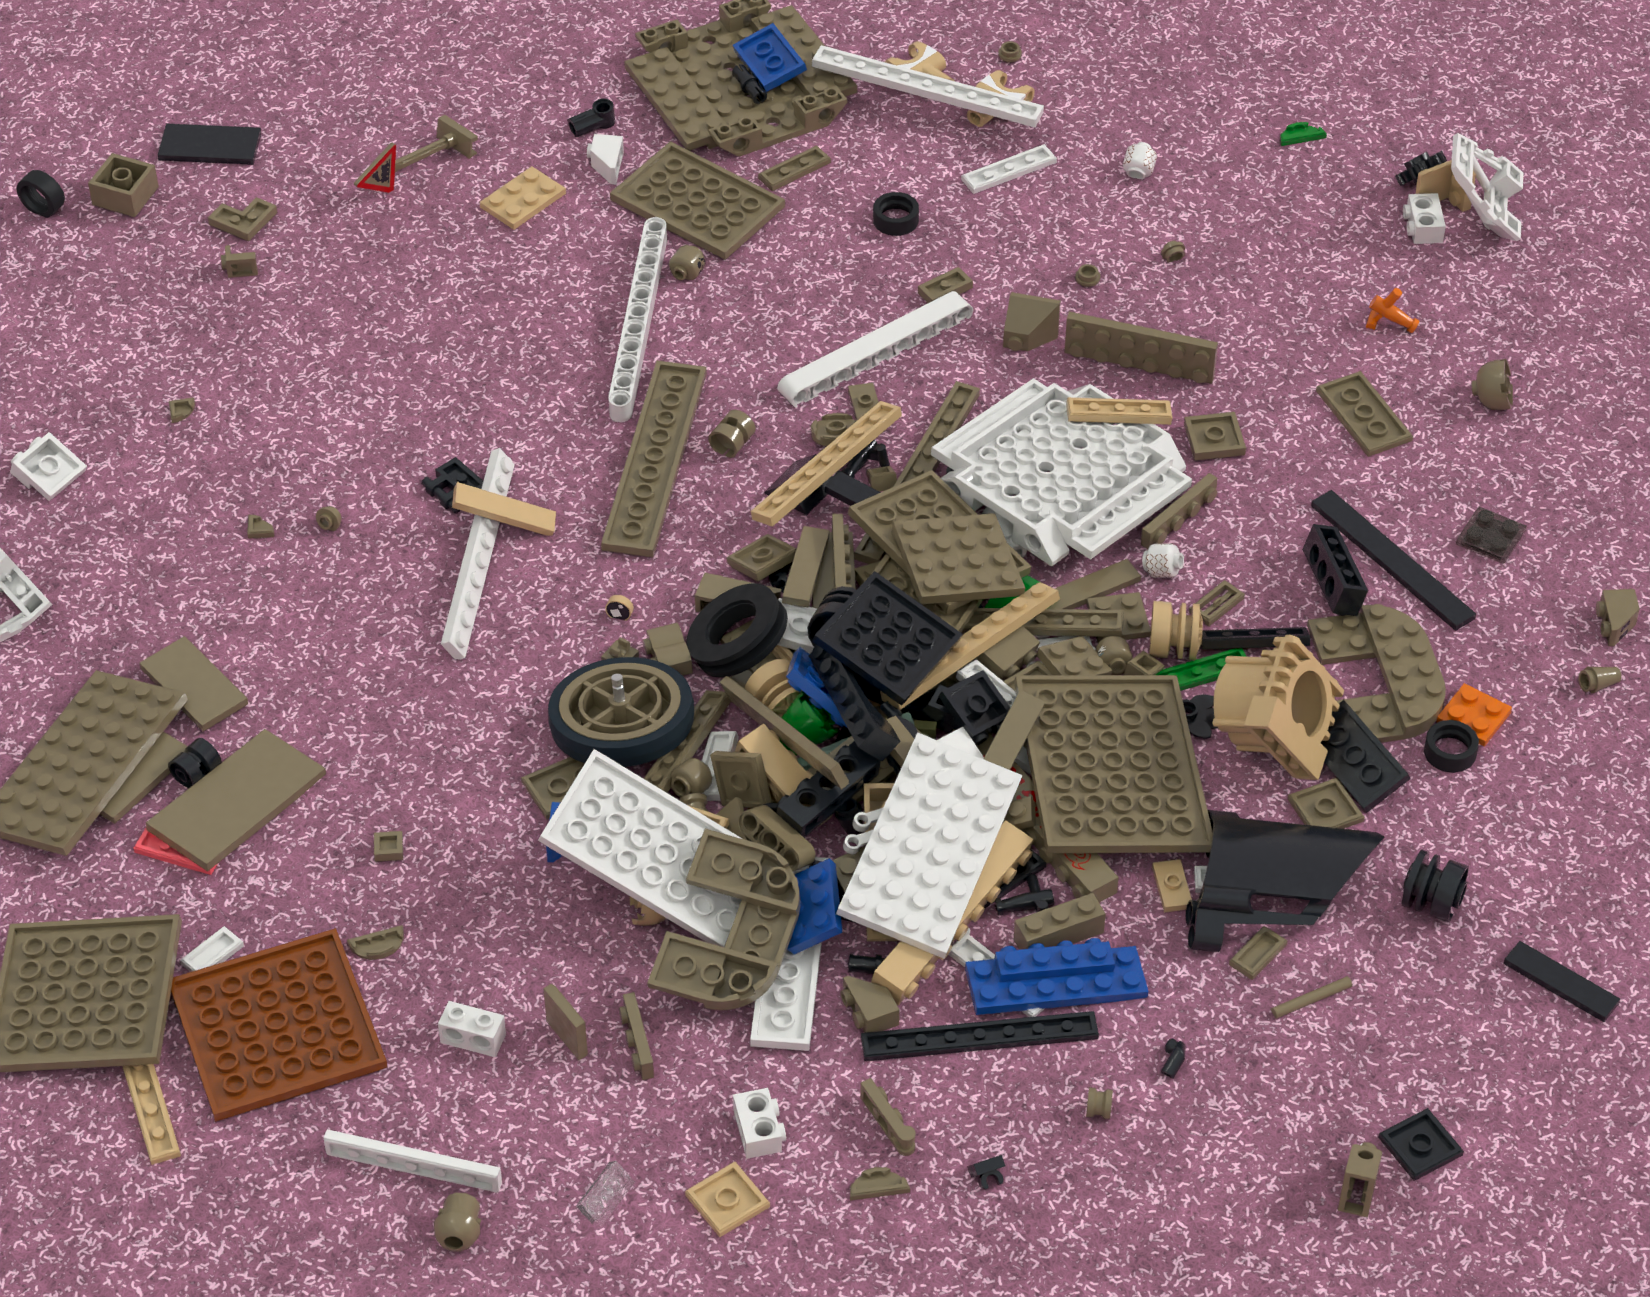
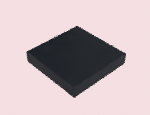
(1420, 1144)

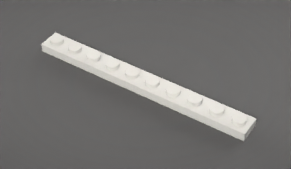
(928, 86)
(476, 561)

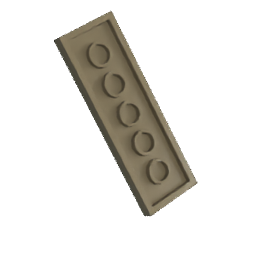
(1140, 347)

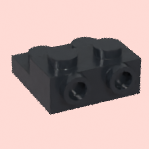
(975, 706)

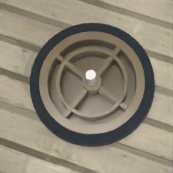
(622, 709)

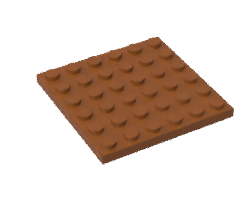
(276, 1024)

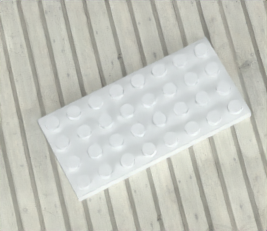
(640, 845)
(929, 845)

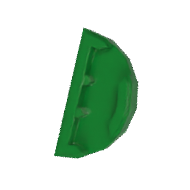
(1301, 132)

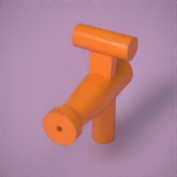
(1384, 307)

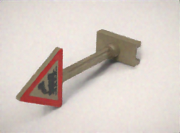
(381, 172)

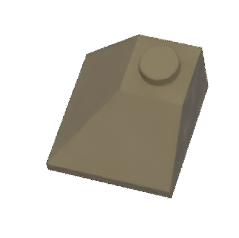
(1030, 322)

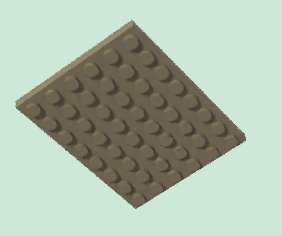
(1115, 765)

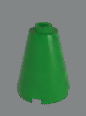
(809, 720)

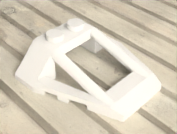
(1503, 185)
(23, 594)

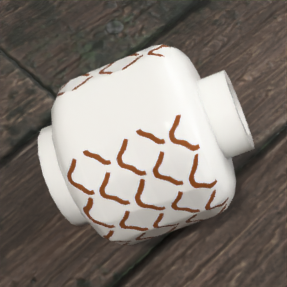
(1139, 160)
(1162, 560)

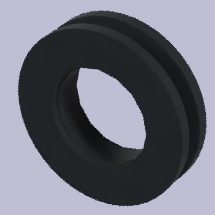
(748, 648)

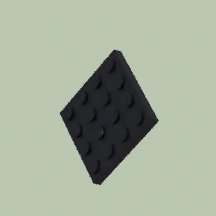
(887, 638)

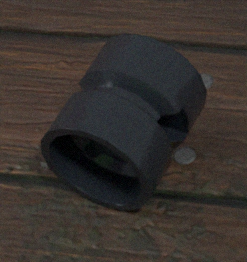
(194, 763)

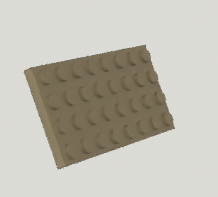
(84, 760)

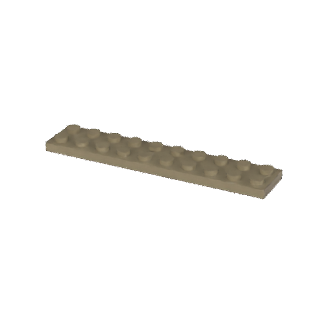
(654, 459)

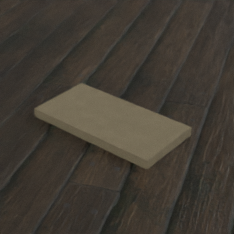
(235, 799)

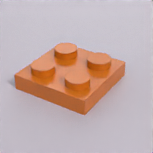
(1477, 710)

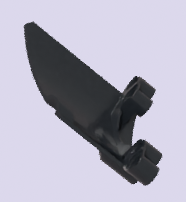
(1275, 862)

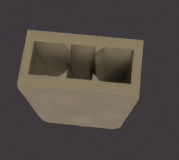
(1364, 1165)

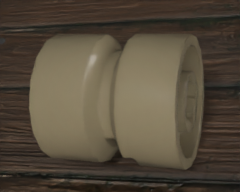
(732, 433)

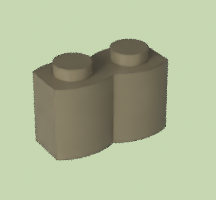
(668, 647)

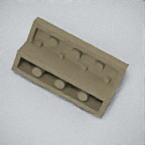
(838, 561)

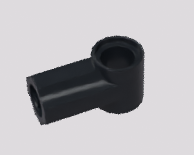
(600, 116)

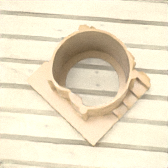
(1278, 705)

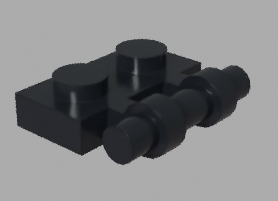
(448, 476)

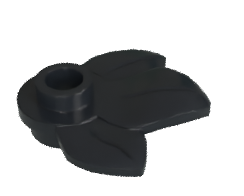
(1201, 715)

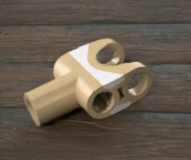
(925, 61)
(995, 82)

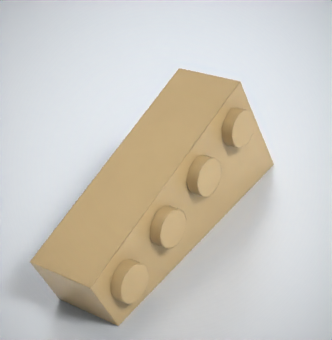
(780, 764)

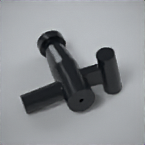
(871, 452)
(1035, 899)

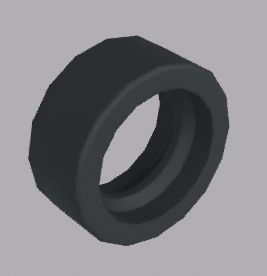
(47, 187)
(896, 226)
(1451, 762)

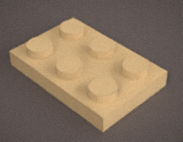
(522, 197)

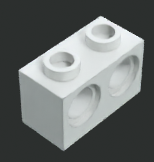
(1424, 218)
(472, 1029)
(754, 1124)

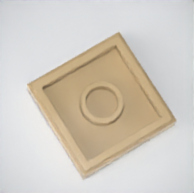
(727, 1199)

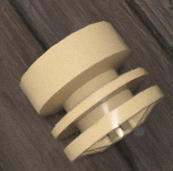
(1175, 630)
(772, 686)

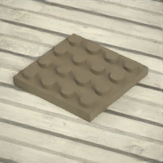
(958, 558)

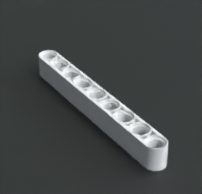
(874, 347)

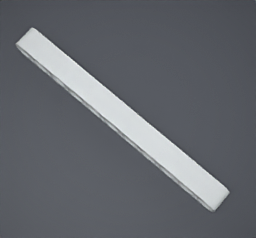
(637, 320)

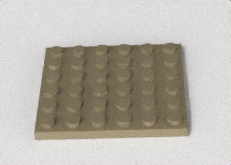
(86, 992)

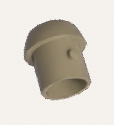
(458, 1222)

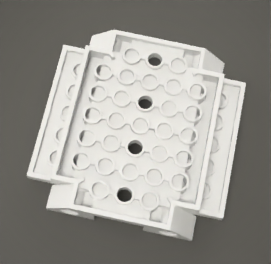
(1090, 491)

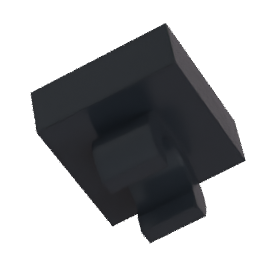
(987, 1168)

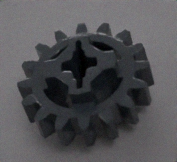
(1419, 164)

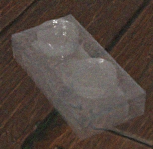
(605, 1193)

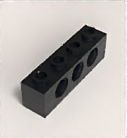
(1335, 570)
(823, 802)

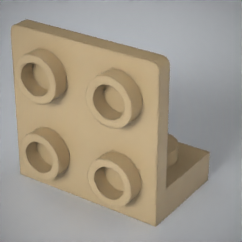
(1442, 181)

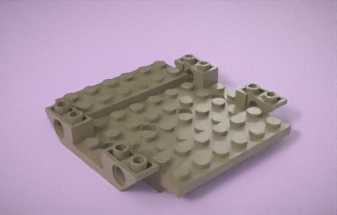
(704, 101)

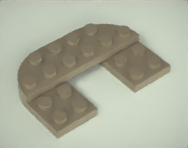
(1405, 662)
(759, 935)

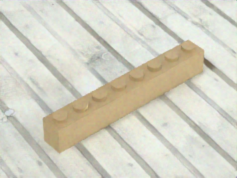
(909, 964)

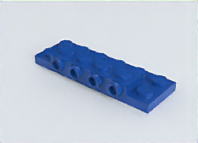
(1055, 977)

